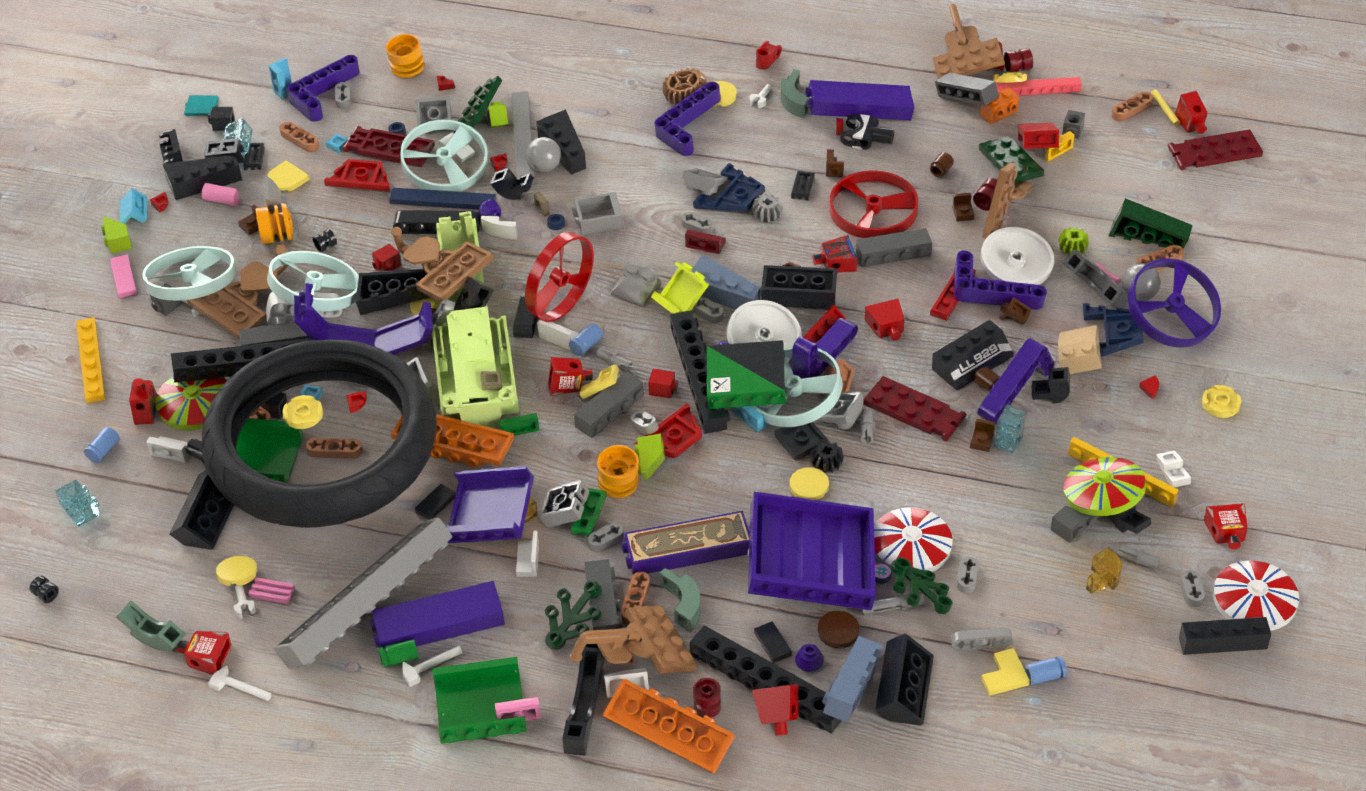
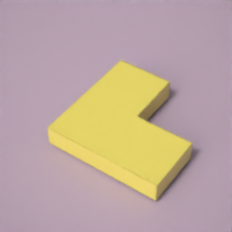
(606, 378)
(1009, 676)

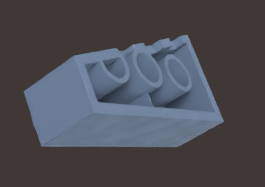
(725, 285)
(852, 679)

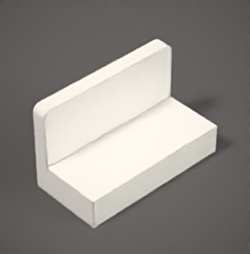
(555, 333)
(168, 448)
(528, 557)
(636, 676)

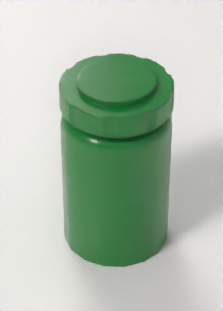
(398, 653)

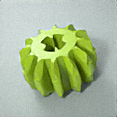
(1073, 239)

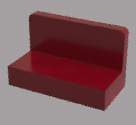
(704, 241)

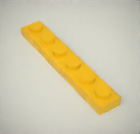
(90, 360)
(1154, 487)

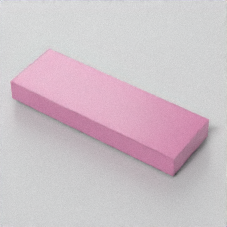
(123, 276)

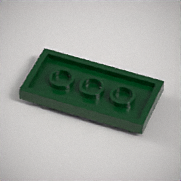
(479, 102)
(1006, 150)

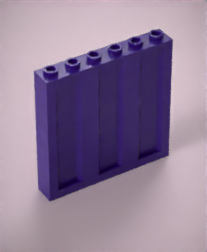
(811, 551)

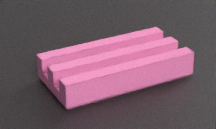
(273, 588)

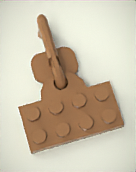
(966, 52)
(1003, 195)
(444, 269)
(236, 303)
(647, 636)

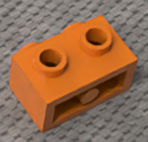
(1001, 107)

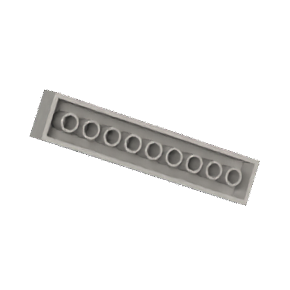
(363, 593)

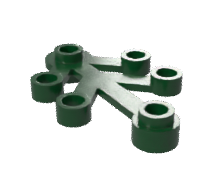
(903, 569)
(571, 616)

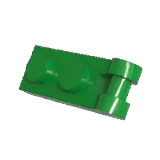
(590, 513)

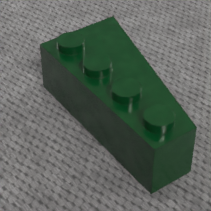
(1149, 226)

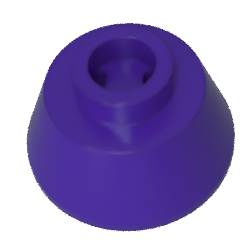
(489, 208)
(809, 658)

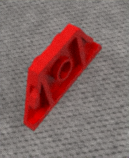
(360, 175)
(678, 432)

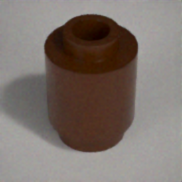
(941, 164)
(986, 378)

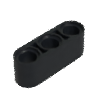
(524, 322)

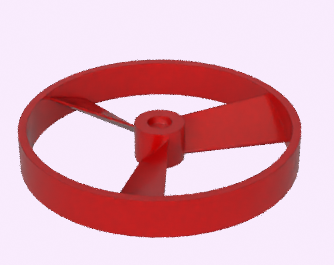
(875, 203)
(537, 303)

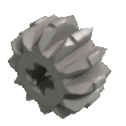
(767, 208)

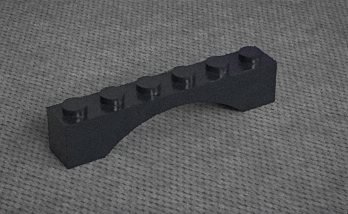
(580, 719)

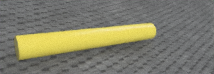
(1165, 107)

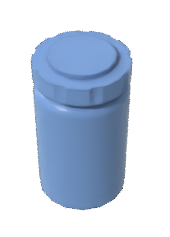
(586, 339)
(101, 445)
(1046, 670)

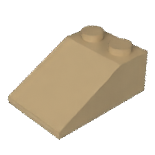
(1079, 349)

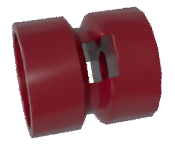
(1021, 60)
(984, 194)
(707, 697)

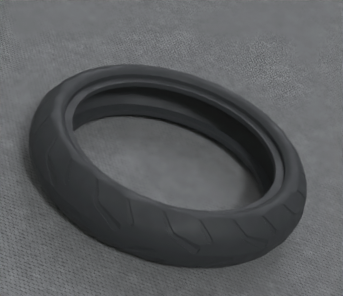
(331, 501)

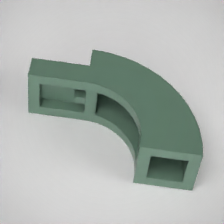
(791, 98)
(685, 588)
(148, 630)

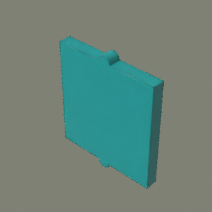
(200, 105)

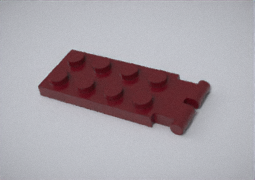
(386, 145)
(1216, 149)
(914, 408)

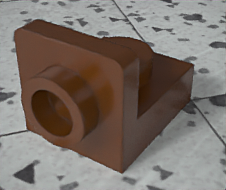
(833, 167)
(962, 207)
(249, 224)
(1015, 310)
(983, 435)

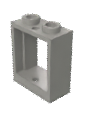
(594, 204)

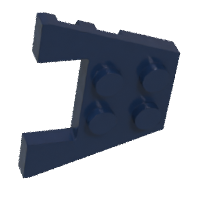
(736, 196)
(1119, 325)

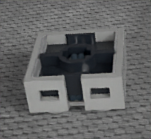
(564, 504)

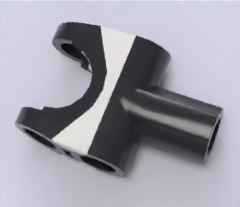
(865, 132)

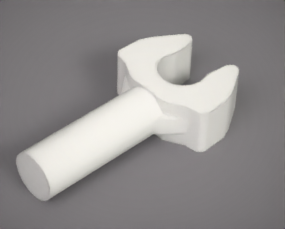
(761, 97)
(243, 603)

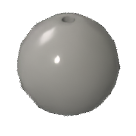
(543, 154)
(1147, 283)

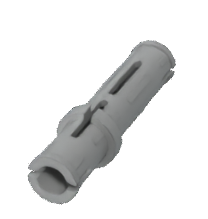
(891, 604)

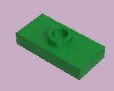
(520, 424)

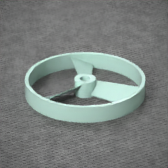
(461, 138)
(345, 280)
(202, 285)
(796, 386)

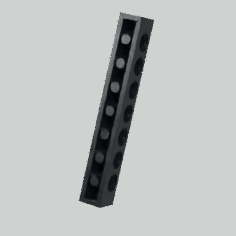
(219, 361)
(694, 361)
(759, 673)

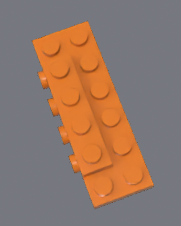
(467, 442)
(669, 725)

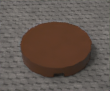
(838, 629)

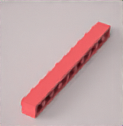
(1043, 86)

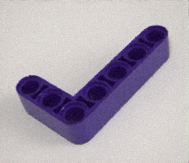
(304, 91)
(670, 124)
(992, 291)
(805, 352)
(1029, 358)

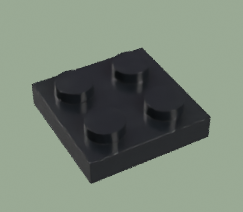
(800, 439)

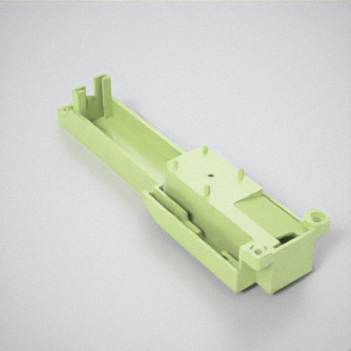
(471, 345)

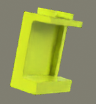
(682, 290)

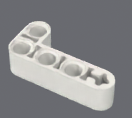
(278, 309)

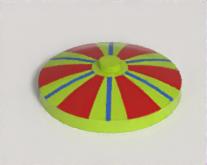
(186, 403)
(1104, 486)

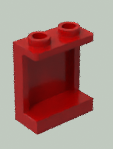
(1038, 135)

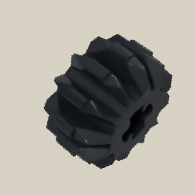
(826, 456)

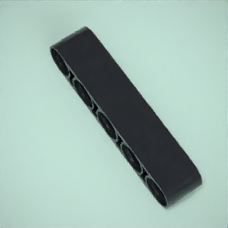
(425, 220)

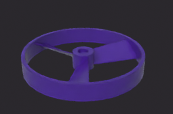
(1176, 304)

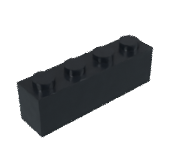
(1224, 635)

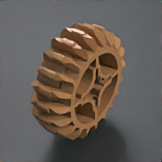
(682, 84)

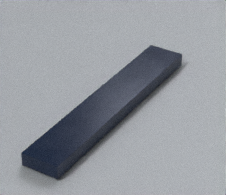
(439, 198)

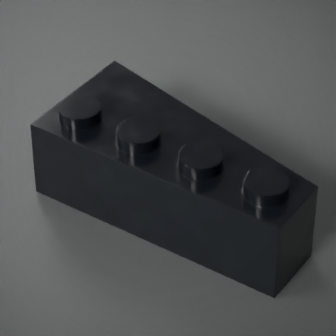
(561, 130)
(189, 177)
(388, 289)

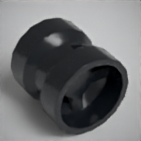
(324, 240)
(44, 589)

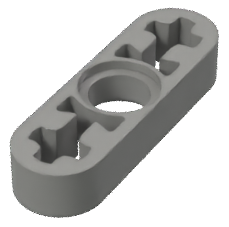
(993, 639)

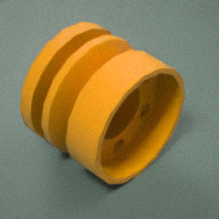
(405, 56)
(274, 224)
(618, 471)

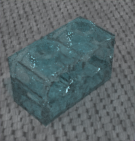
(240, 130)
(1010, 428)
(78, 502)

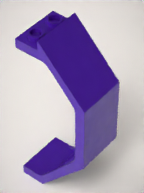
(391, 338)

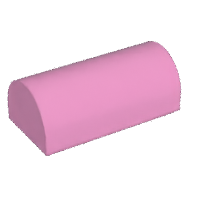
(220, 194)
(524, 707)

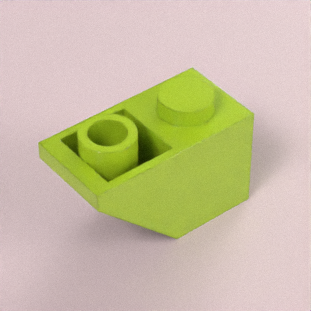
(497, 114)
(116, 236)
(651, 454)

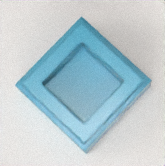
(336, 143)
(313, 391)

